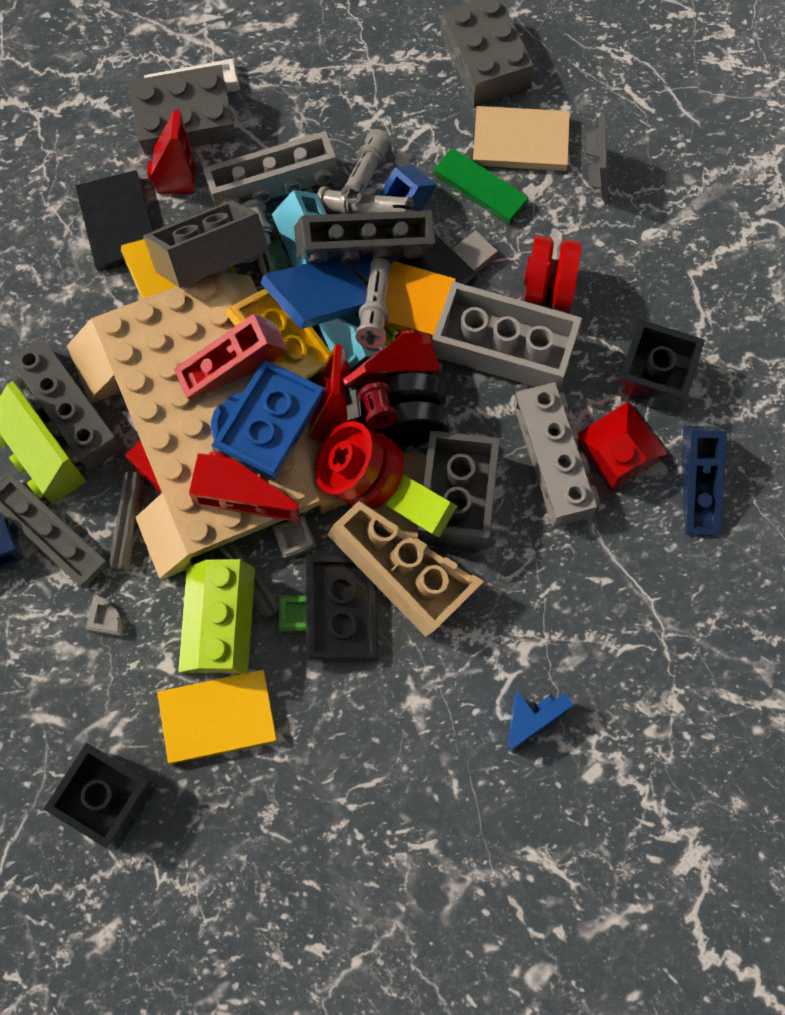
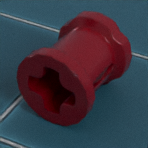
(378, 405)

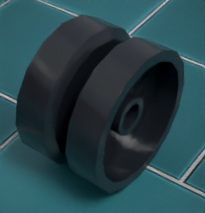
(419, 408)

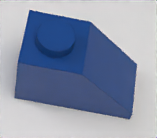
(409, 182)

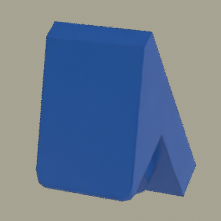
(526, 724)

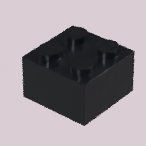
(659, 367)
(100, 797)

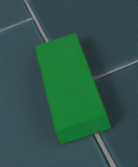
(480, 186)

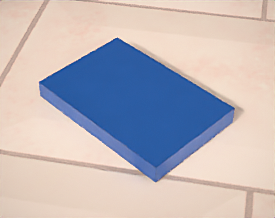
(317, 291)
(269, 419)

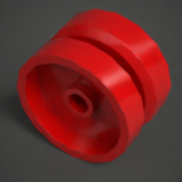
(552, 274)
(359, 465)

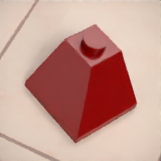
(332, 409)
(620, 446)

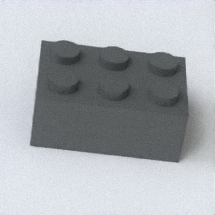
(486, 50)
(198, 95)
(206, 244)
(464, 473)

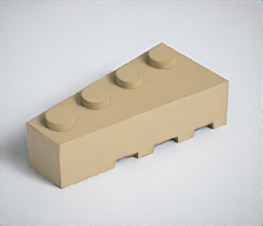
(403, 567)

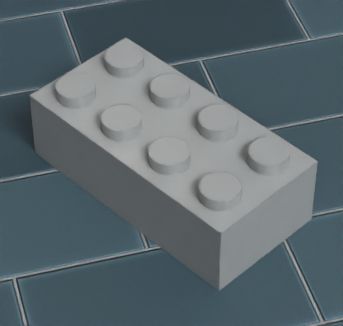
(505, 336)

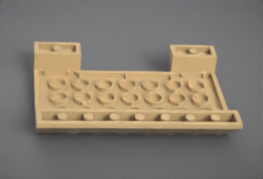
(136, 355)

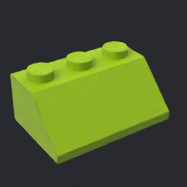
(35, 448)
(217, 617)

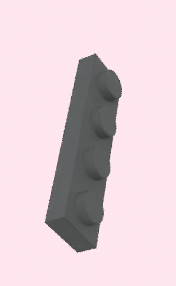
(49, 532)

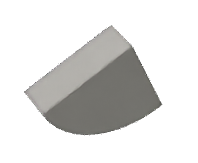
(104, 618)

